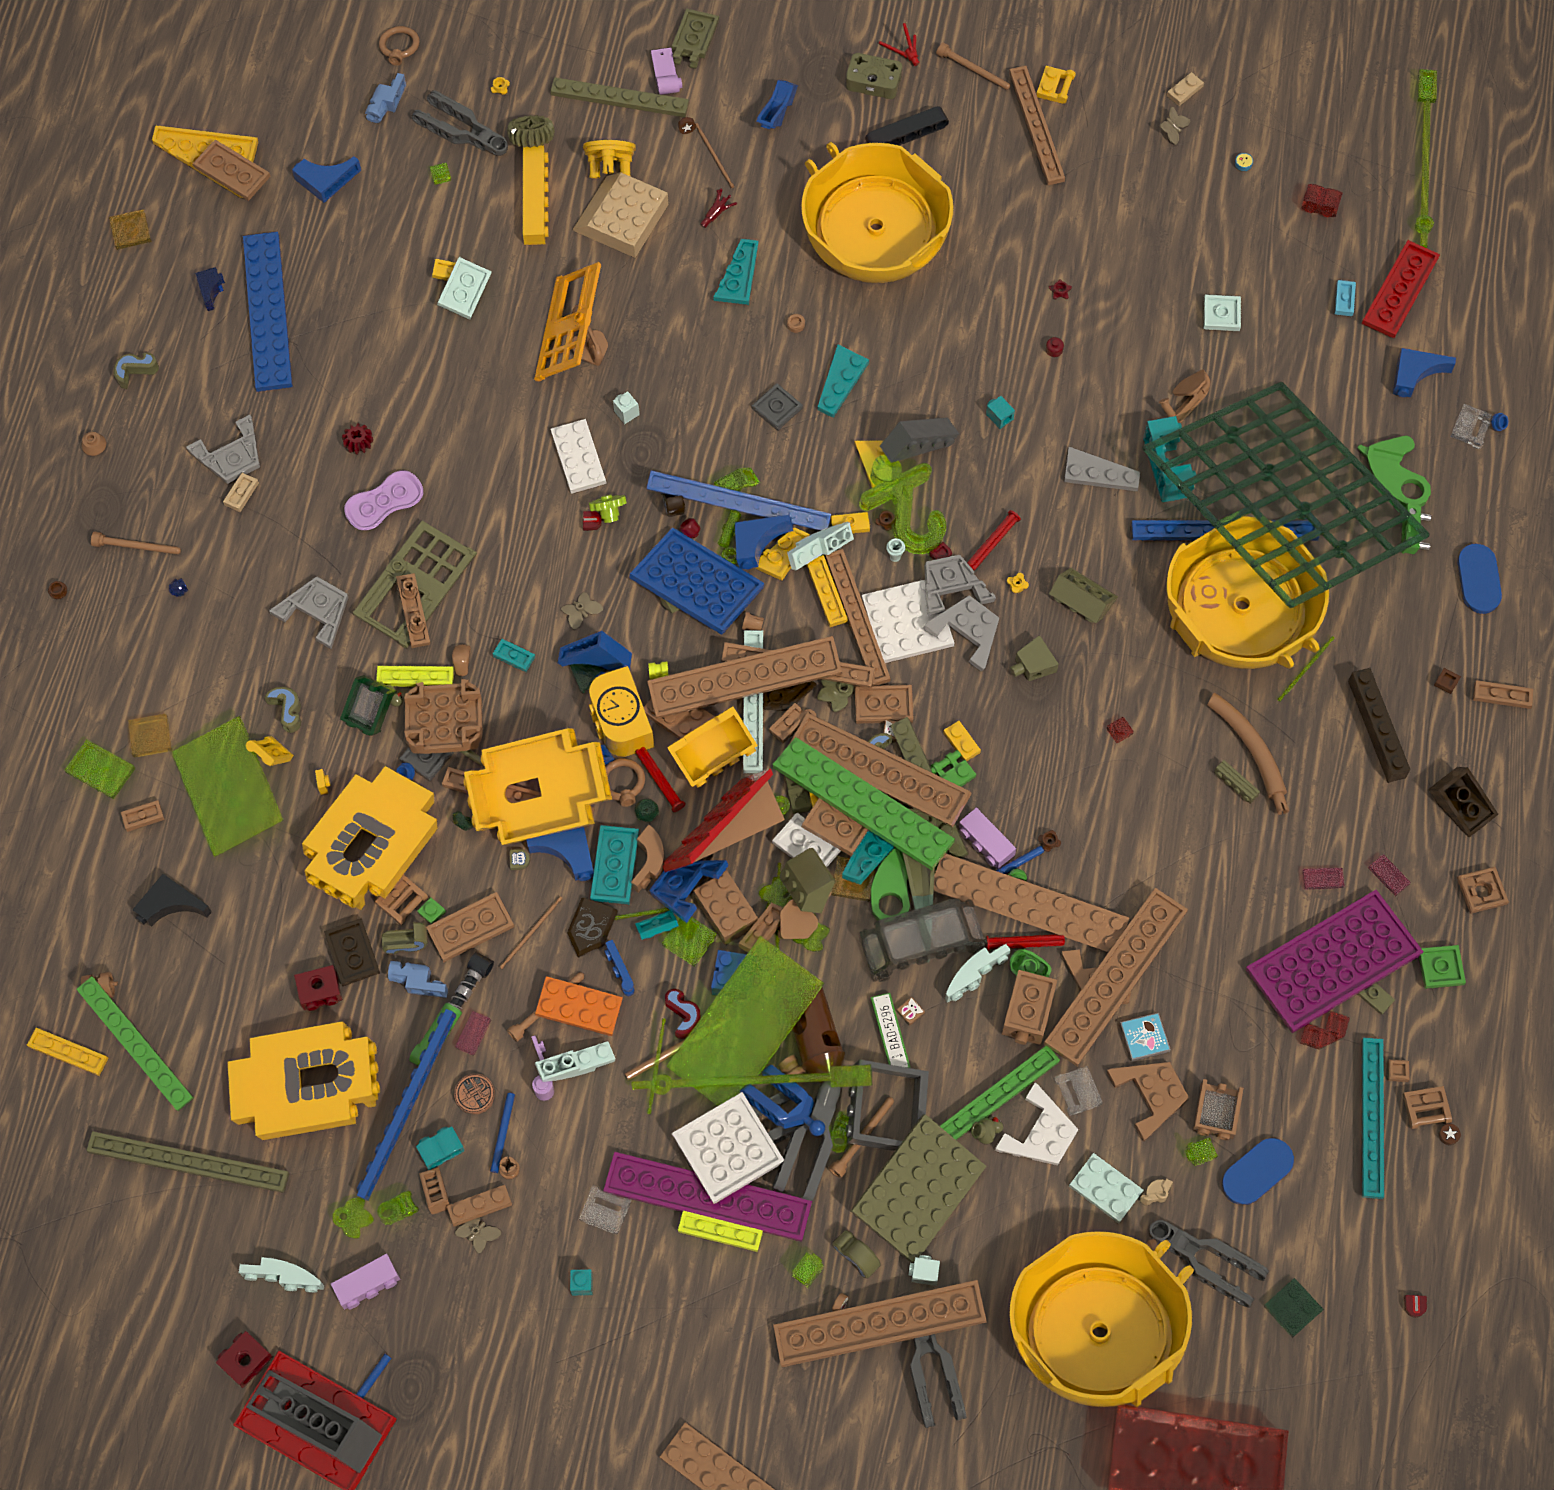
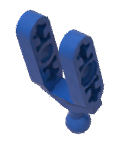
(775, 1113)

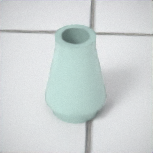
(895, 549)

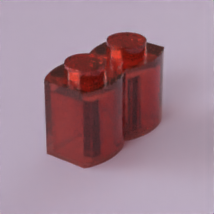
(1321, 200)

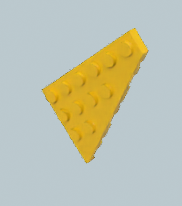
(190, 144)

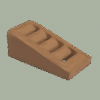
(437, 1203)

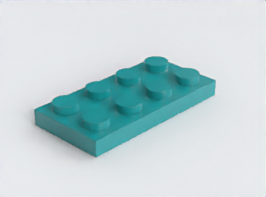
(614, 864)

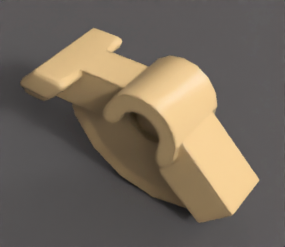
(1156, 1191)

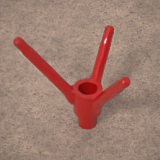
(910, 52)

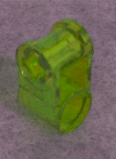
(839, 1132)
(398, 1207)

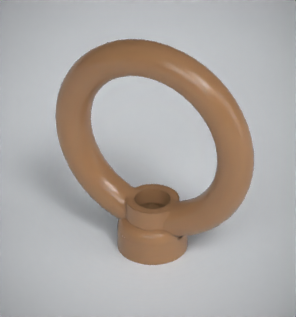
(396, 56)
(627, 797)

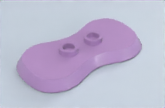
(370, 508)

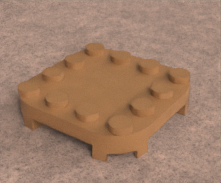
(443, 718)

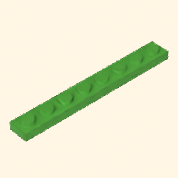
(135, 1043)
(1001, 1092)

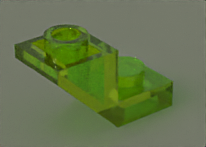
(738, 479)

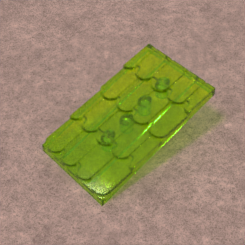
(227, 786)

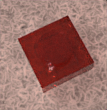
(1120, 730)

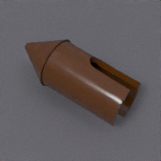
(816, 1048)

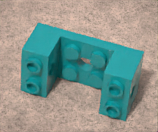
(1166, 488)

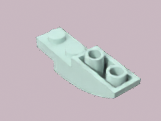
(819, 543)
(969, 974)
(575, 1063)
(289, 1275)

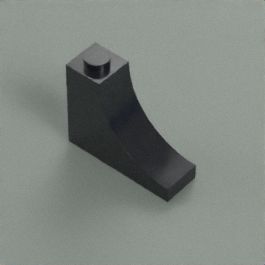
(167, 898)

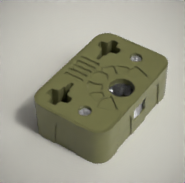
(874, 75)

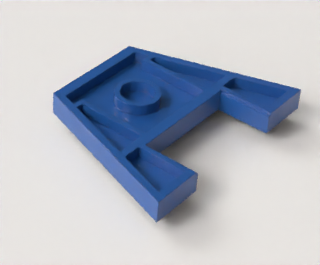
(676, 885)

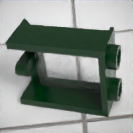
(367, 705)

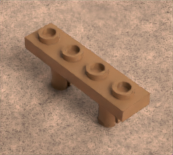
(413, 610)

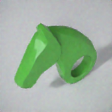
(1385, 465)
(890, 880)

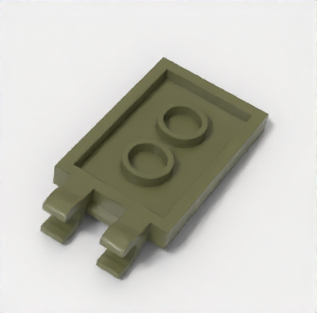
(694, 36)

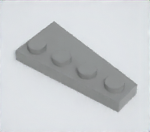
(1095, 471)

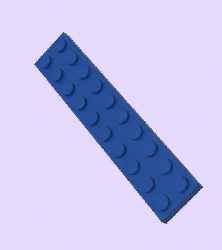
(267, 311)

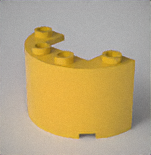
(712, 747)

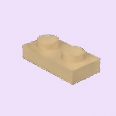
(1185, 89)
(241, 492)

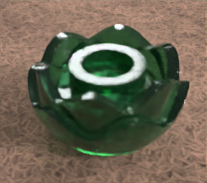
(649, 815)
(462, 821)

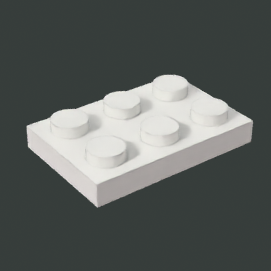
(795, 840)

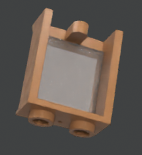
(1217, 1111)

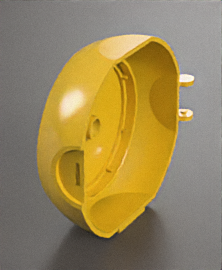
(879, 187)
(1252, 636)
(1108, 1285)

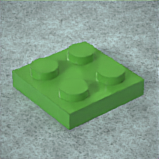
(1442, 967)

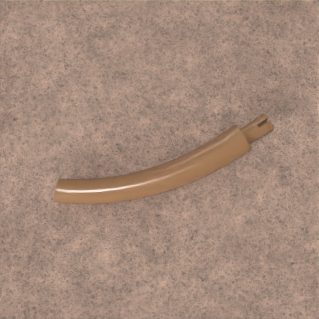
(1258, 749)

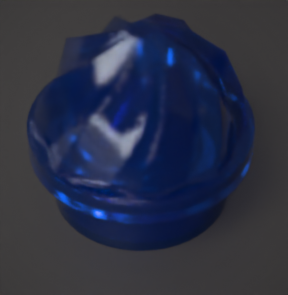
(178, 587)

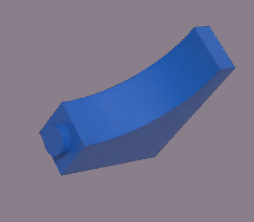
(325, 180)
(1415, 366)
(755, 535)
(596, 650)
(568, 846)

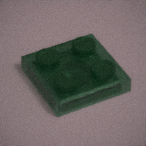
(1293, 1307)

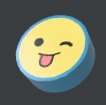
(1244, 162)

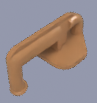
(595, 345)
(1195, 387)
(796, 923)

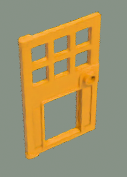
(558, 327)

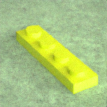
(410, 675)
(720, 1231)

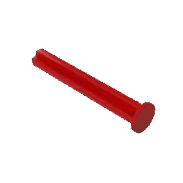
(994, 539)
(660, 779)
(1025, 941)

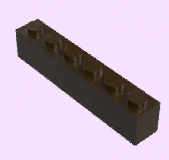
(1379, 725)

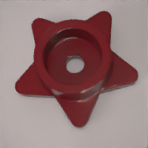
(1060, 285)

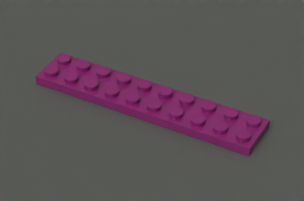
(682, 1191)

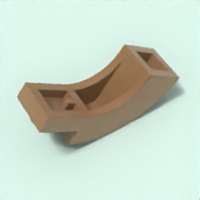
(653, 847)

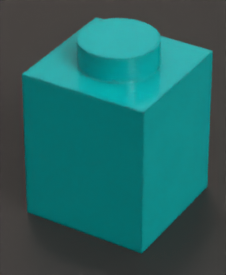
(1000, 412)
(581, 1282)

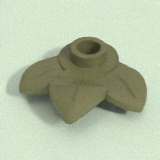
(833, 693)

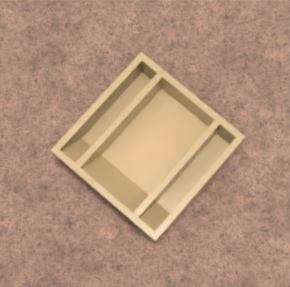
(623, 213)

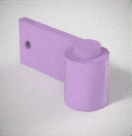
(665, 71)
(542, 1090)

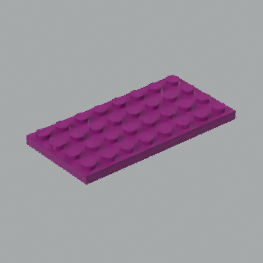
(1334, 961)

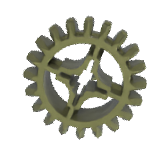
(530, 131)

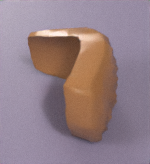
(461, 659)

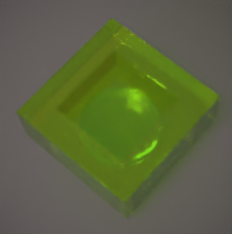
(440, 173)

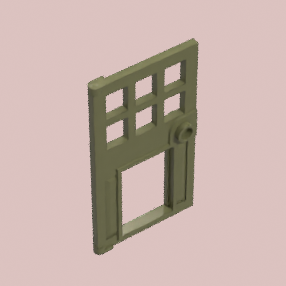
(431, 589)

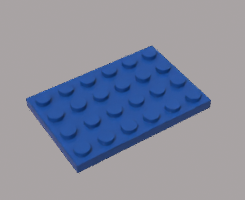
(697, 580)

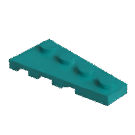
(739, 275)
(841, 379)
(866, 858)

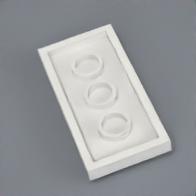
(578, 456)

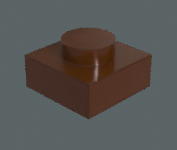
(1447, 680)

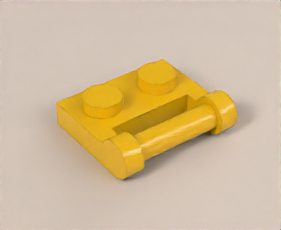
(1050, 82)
(269, 750)

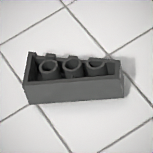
(918, 437)

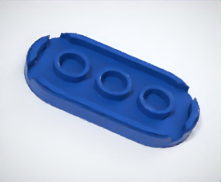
(1479, 578)
(1257, 1171)

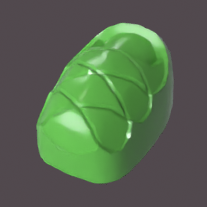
(1029, 962)

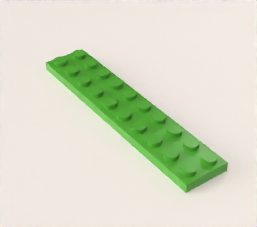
(863, 803)

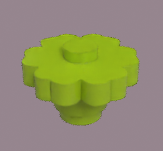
(608, 506)

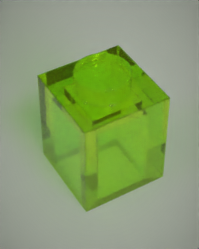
(808, 1269)

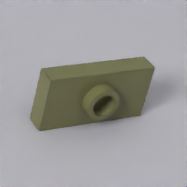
(1377, 998)

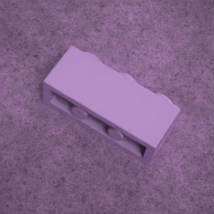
(986, 839)
(365, 1282)

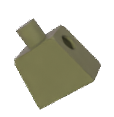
(1034, 661)

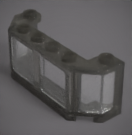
(921, 936)

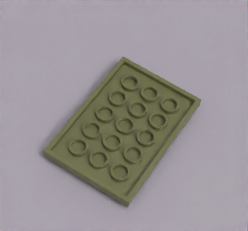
(918, 1188)

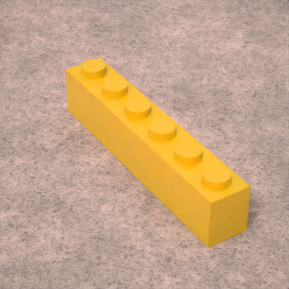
(534, 195)

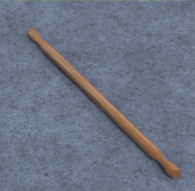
(714, 155)
(530, 932)

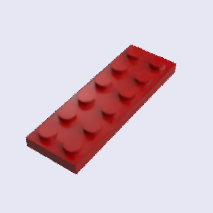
(1400, 289)

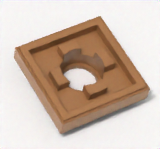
(1489, 879)

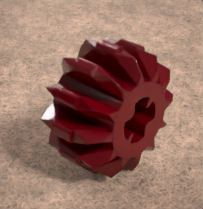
(357, 438)

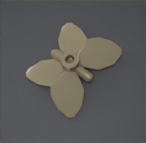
(1172, 125)
(580, 608)
(478, 1233)

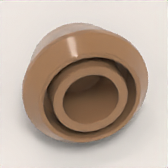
(93, 443)

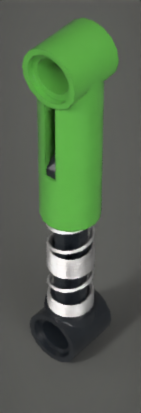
(478, 967)

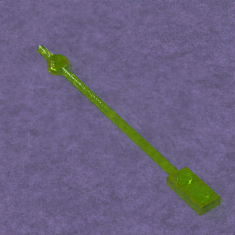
(1428, 94)
(839, 1076)

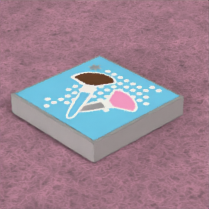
(1145, 1037)

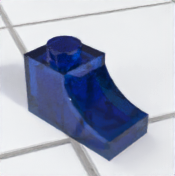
(210, 285)

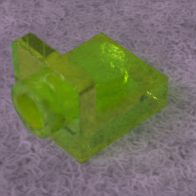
(1200, 1152)

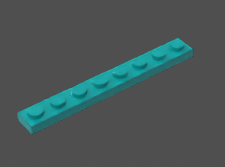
(1372, 1118)

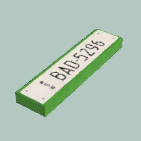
(890, 1030)

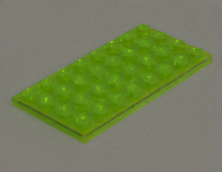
(746, 1020)

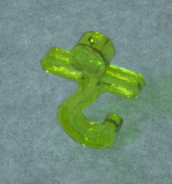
(899, 487)

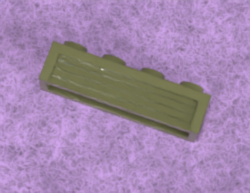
(1237, 782)

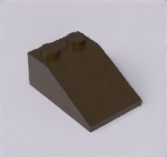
(1463, 800)

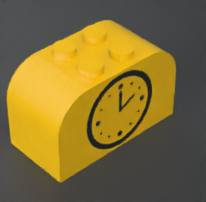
(619, 713)

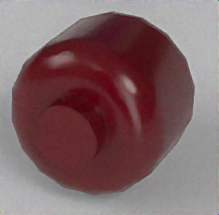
(1054, 347)
(690, 528)

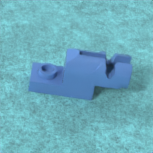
(385, 99)
(417, 979)

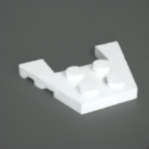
(1049, 1135)

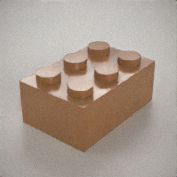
(725, 907)

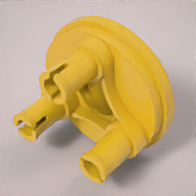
(607, 152)

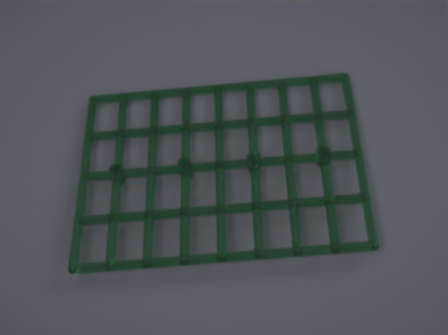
(1304, 508)

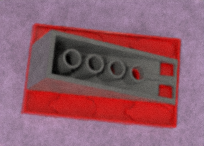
(315, 1422)

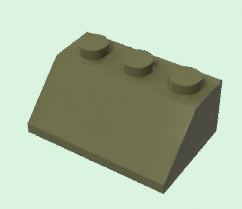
(1082, 595)
(808, 881)

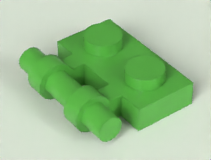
(959, 774)

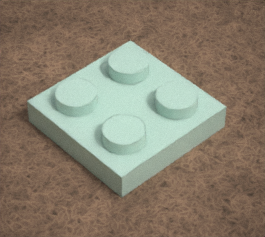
(1222, 312)

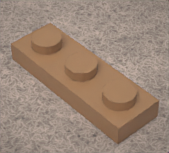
(1503, 694)
(764, 926)
(479, 1205)

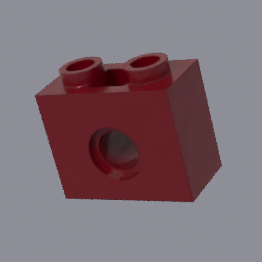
(328, 994)
(231, 1359)

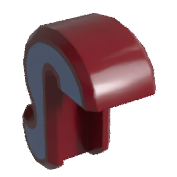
(686, 1009)

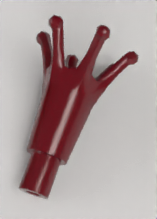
(717, 208)

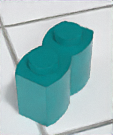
(440, 1147)

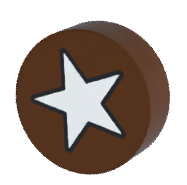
(686, 125)
(1449, 1134)

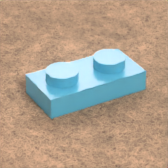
(1345, 298)

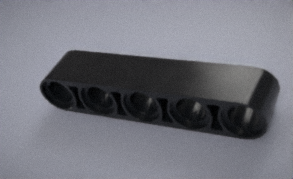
(910, 128)

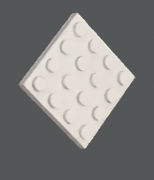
(899, 619)
(728, 1148)

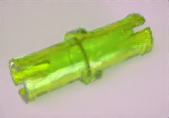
(729, 529)

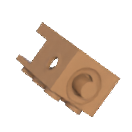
(1029, 1008)

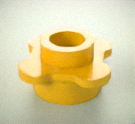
(499, 81)
(1016, 588)

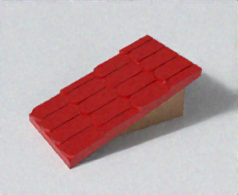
(740, 814)

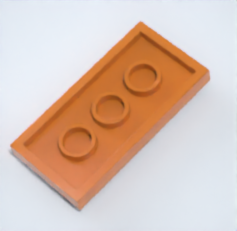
(578, 1006)

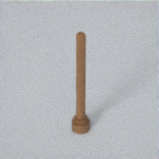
(944, 51)
(99, 540)
(517, 1031)
(838, 1168)

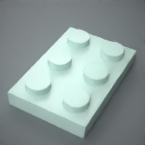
(464, 288)
(1106, 1188)

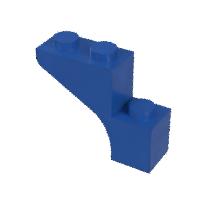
(775, 109)

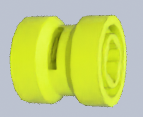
(658, 670)

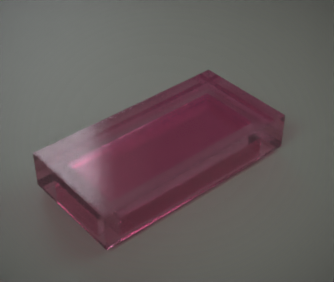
(1389, 875)
(1323, 878)
(473, 1033)

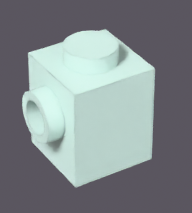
(626, 407)
(924, 1270)

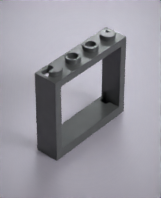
(854, 1108)

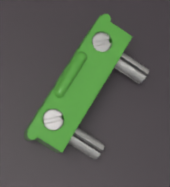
(1408, 530)

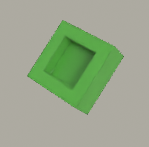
(431, 911)

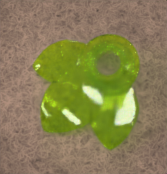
(774, 893)
(814, 942)
(356, 1217)

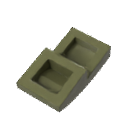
(798, 797)

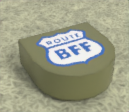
(519, 859)

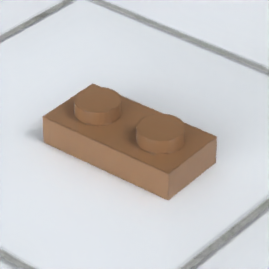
(142, 815)

